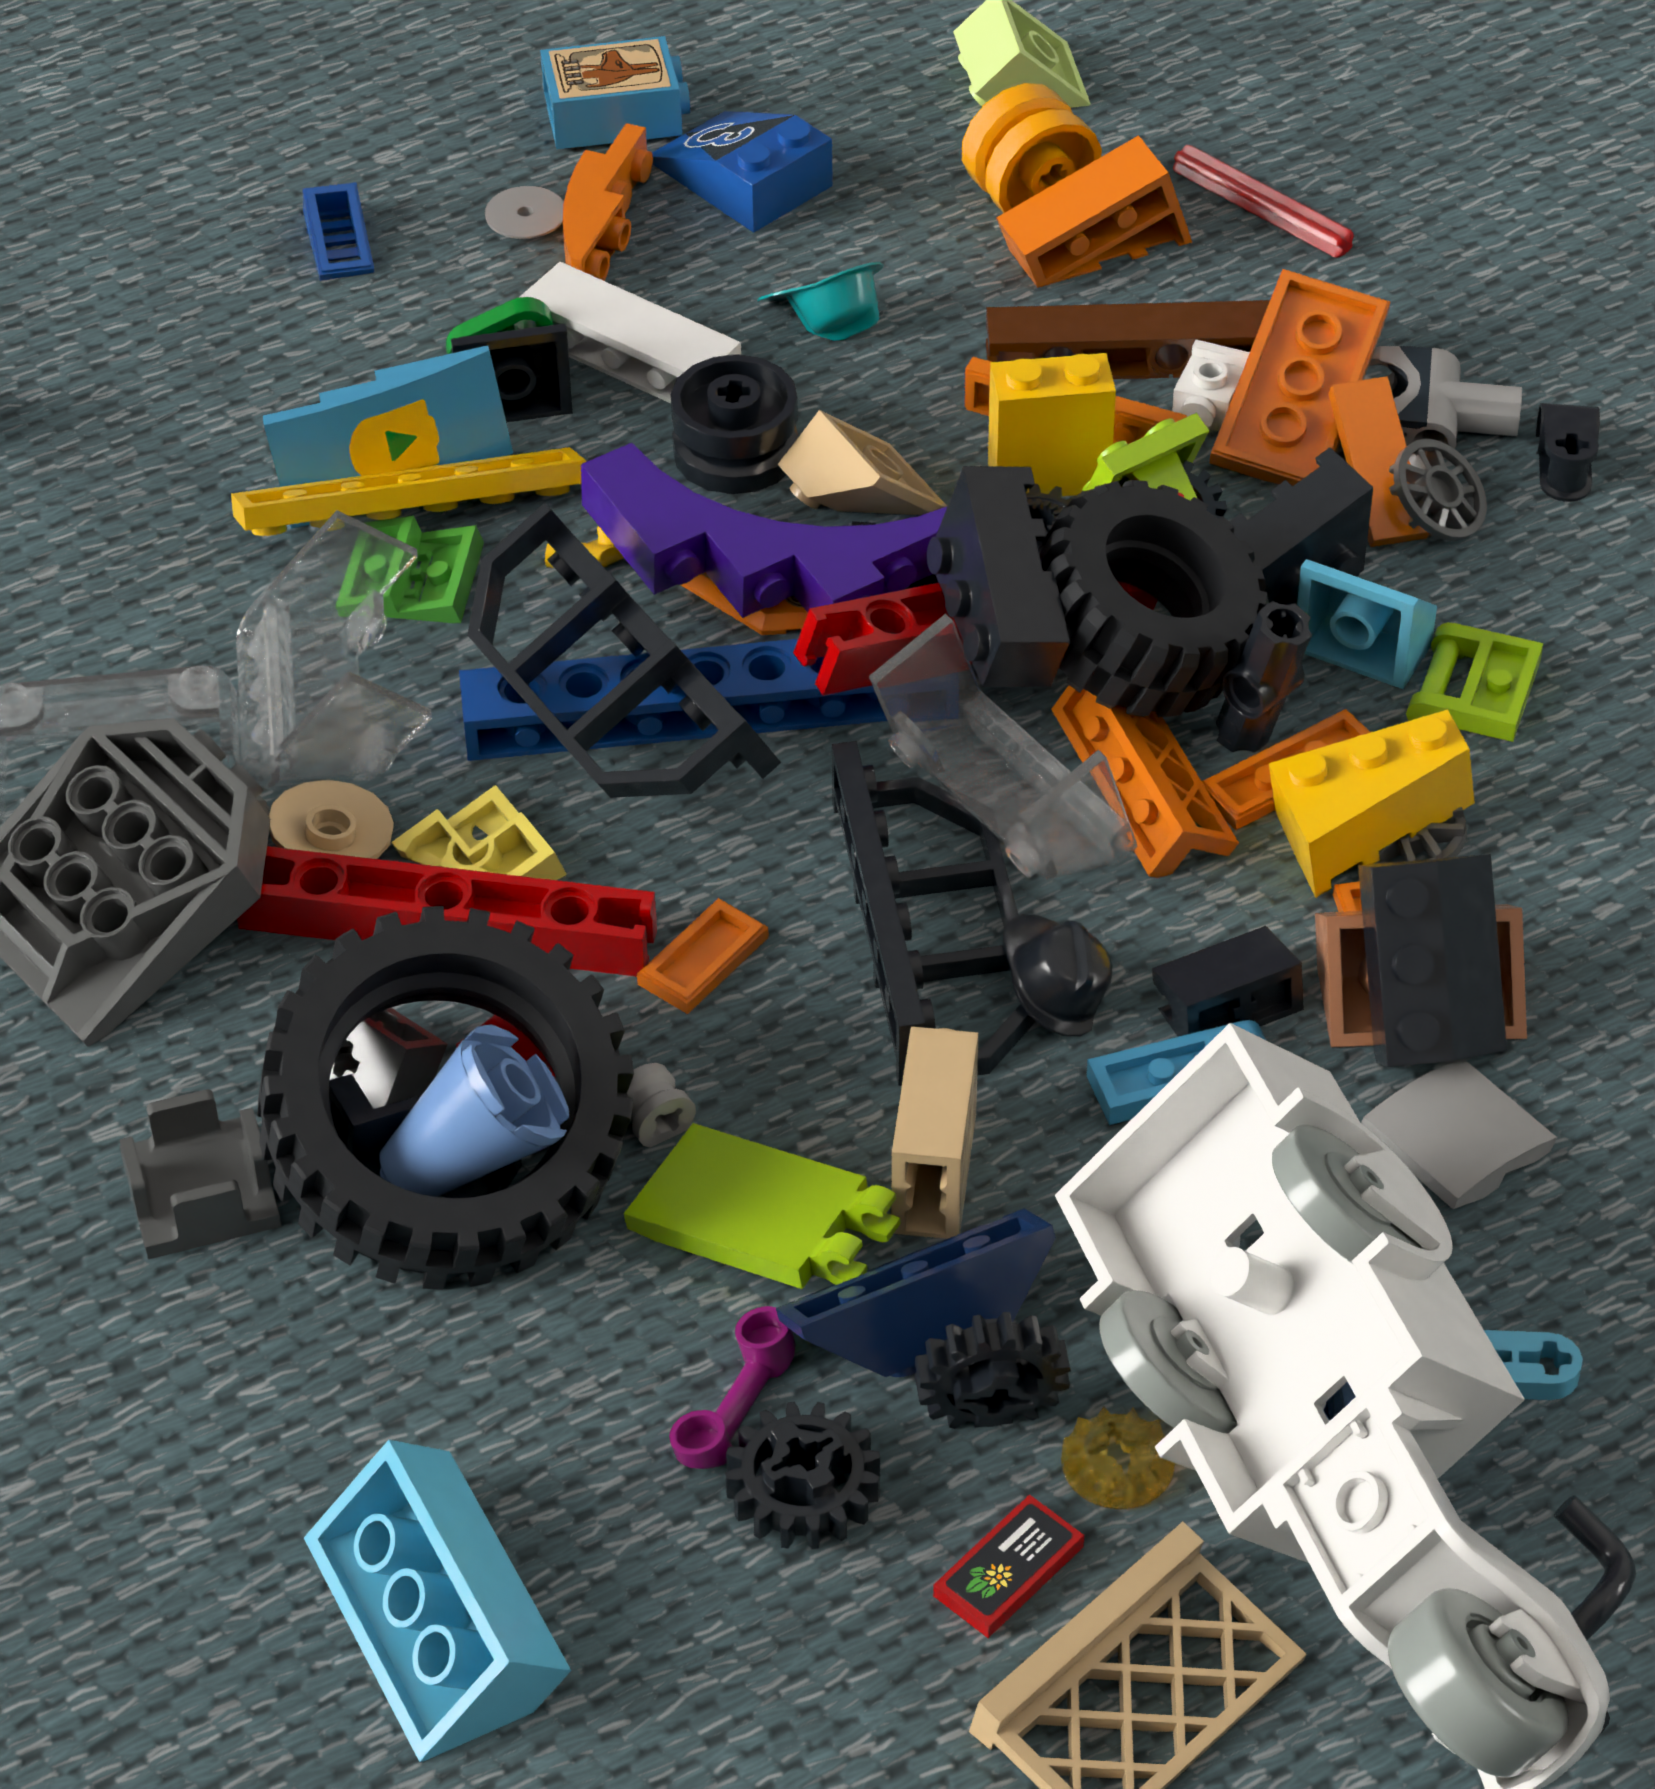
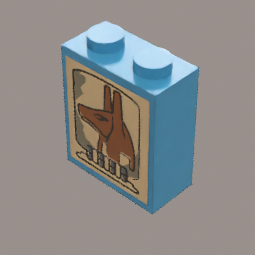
(609, 84)

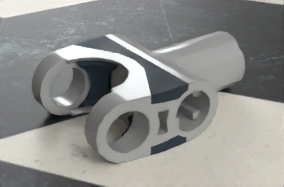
(1437, 404)

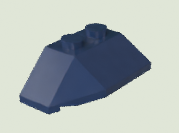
(898, 1306)

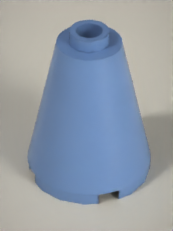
(475, 1117)

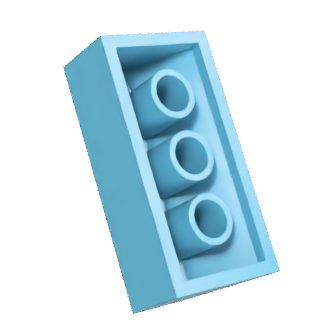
(434, 1600)

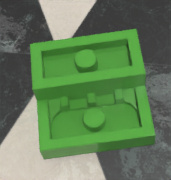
(448, 577)

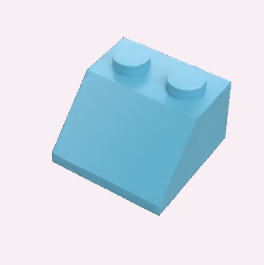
(1364, 624)

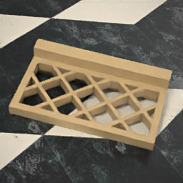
(1101, 1631)

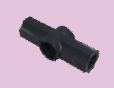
(1263, 677)

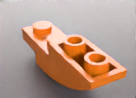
(600, 198)

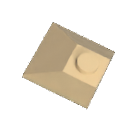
(854, 472)

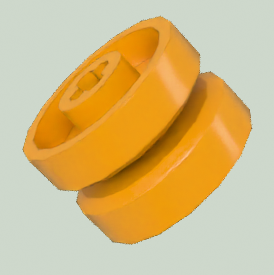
(1025, 144)

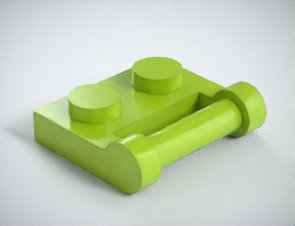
(1495, 684)

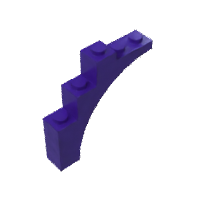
(752, 560)

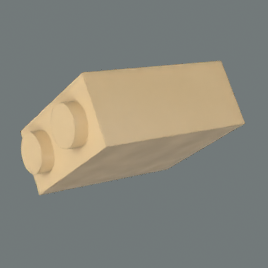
(934, 1131)

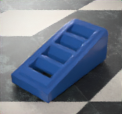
(336, 202)

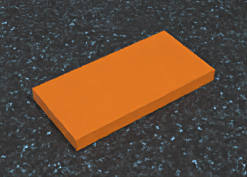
(1281, 404)

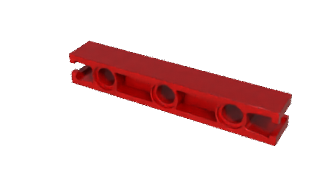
(870, 630)
(333, 893)

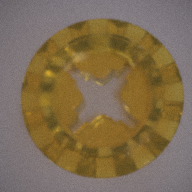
(1100, 1477)

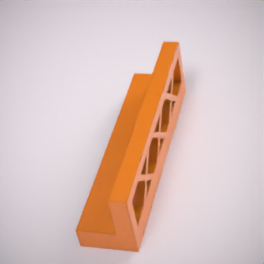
(1152, 778)

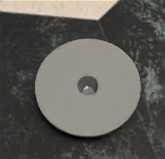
(524, 212)

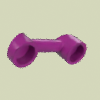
(767, 1348)

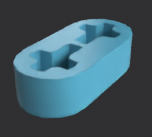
(1522, 1354)

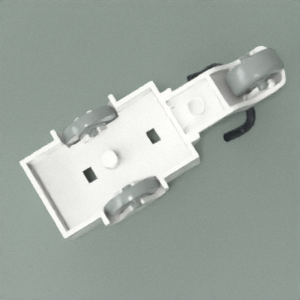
(1258, 1340)

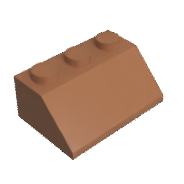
(1345, 978)

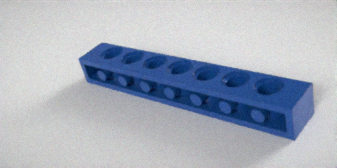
(755, 678)

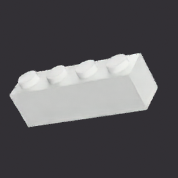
(625, 332)

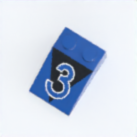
(751, 164)

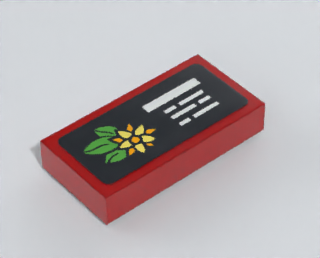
(1008, 1566)

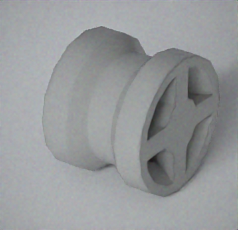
(658, 1107)

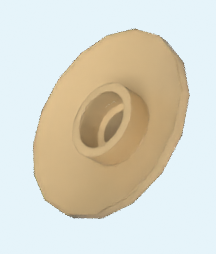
(331, 820)

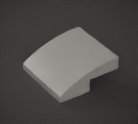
(1458, 1132)

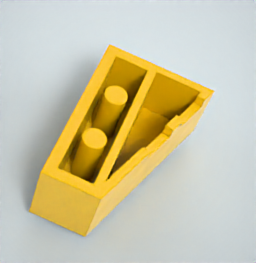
(1369, 792)

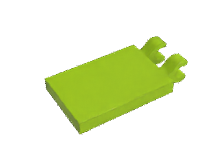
(761, 1209)

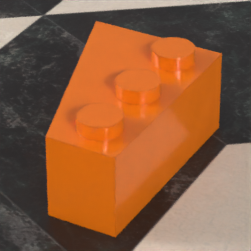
(1096, 215)

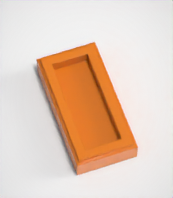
(702, 956)

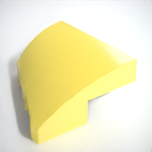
(509, 848)

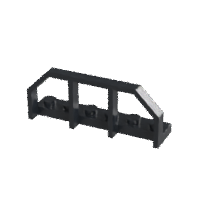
(638, 632)
(889, 923)

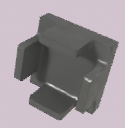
(198, 1176)

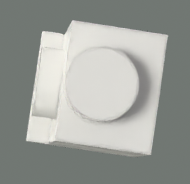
(1209, 382)

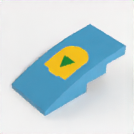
(403, 420)

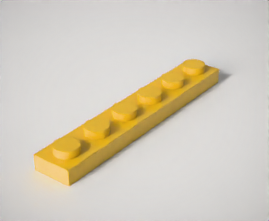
(385, 494)

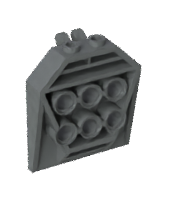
(126, 868)

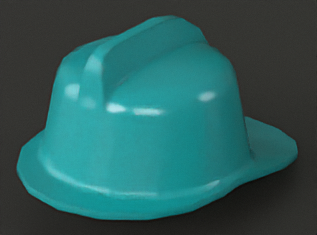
(836, 305)

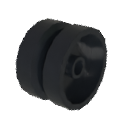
(733, 423)

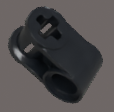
(1567, 449)

